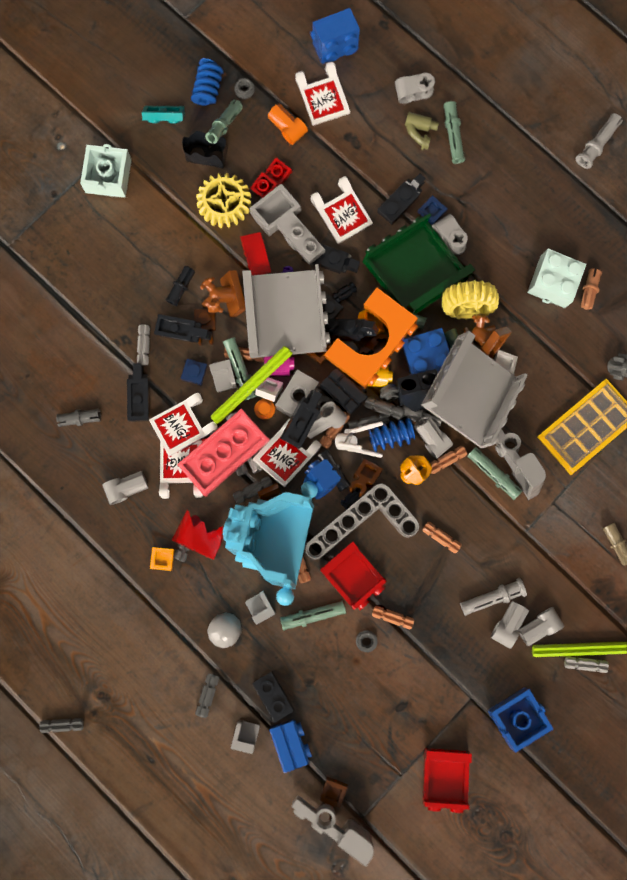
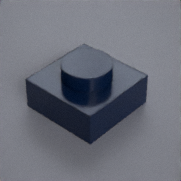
(433, 207)
(194, 372)

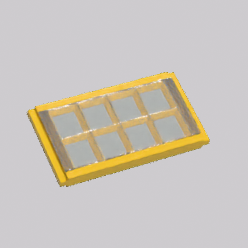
(586, 427)

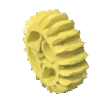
(242, 197)
(470, 299)

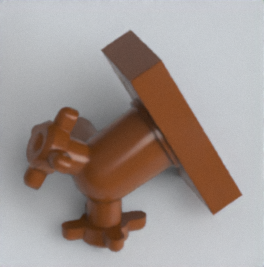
(229, 293)
(487, 337)

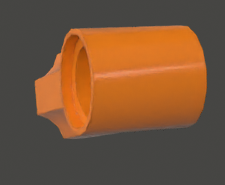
(290, 127)

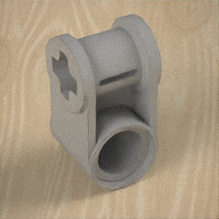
(413, 87)
(451, 232)

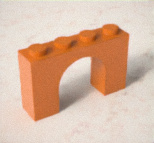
(365, 367)

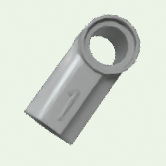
(329, 416)
(436, 440)
(119, 489)
(545, 624)
(508, 628)

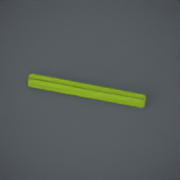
(250, 385)
(579, 649)

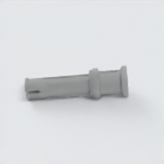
(595, 147)
(502, 594)

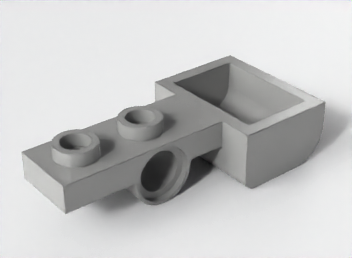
(279, 212)
(526, 469)
(350, 837)

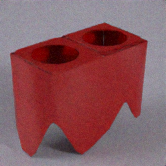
(193, 535)

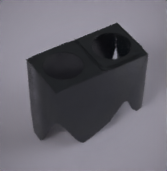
(198, 140)
(414, 384)

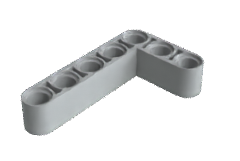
(358, 517)

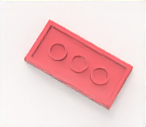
(223, 452)

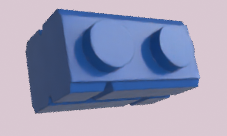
(323, 476)
(290, 746)

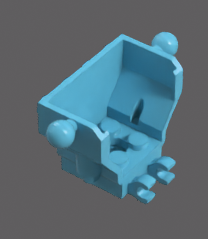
(272, 537)

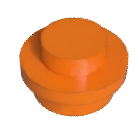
(264, 409)

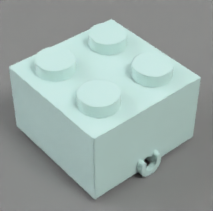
(106, 170)
(556, 278)

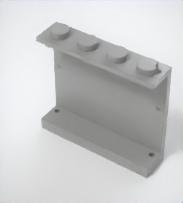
(285, 312)
(473, 392)

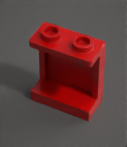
(353, 577)
(446, 779)

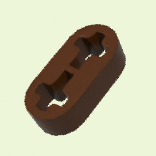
(369, 347)

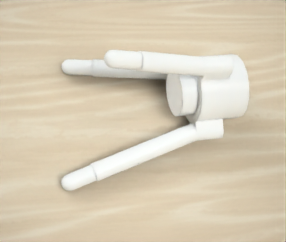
(348, 441)

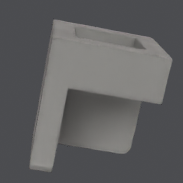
(223, 376)
(260, 608)
(245, 736)

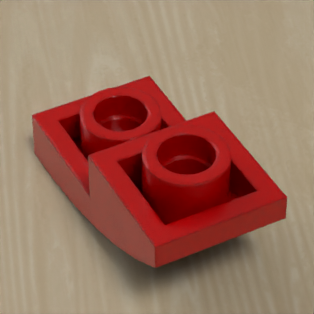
(272, 178)
(255, 254)

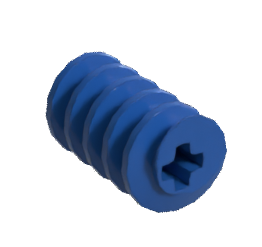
(206, 82)
(392, 434)

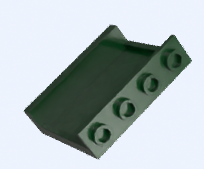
(415, 265)

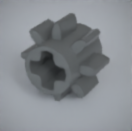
(618, 366)

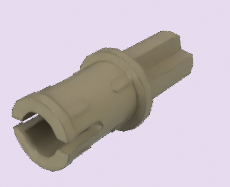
(617, 542)

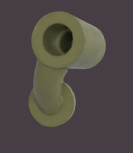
(420, 122)

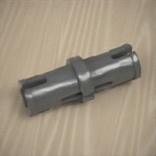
(78, 417)

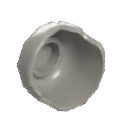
(224, 630)

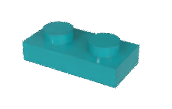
(155, 114)

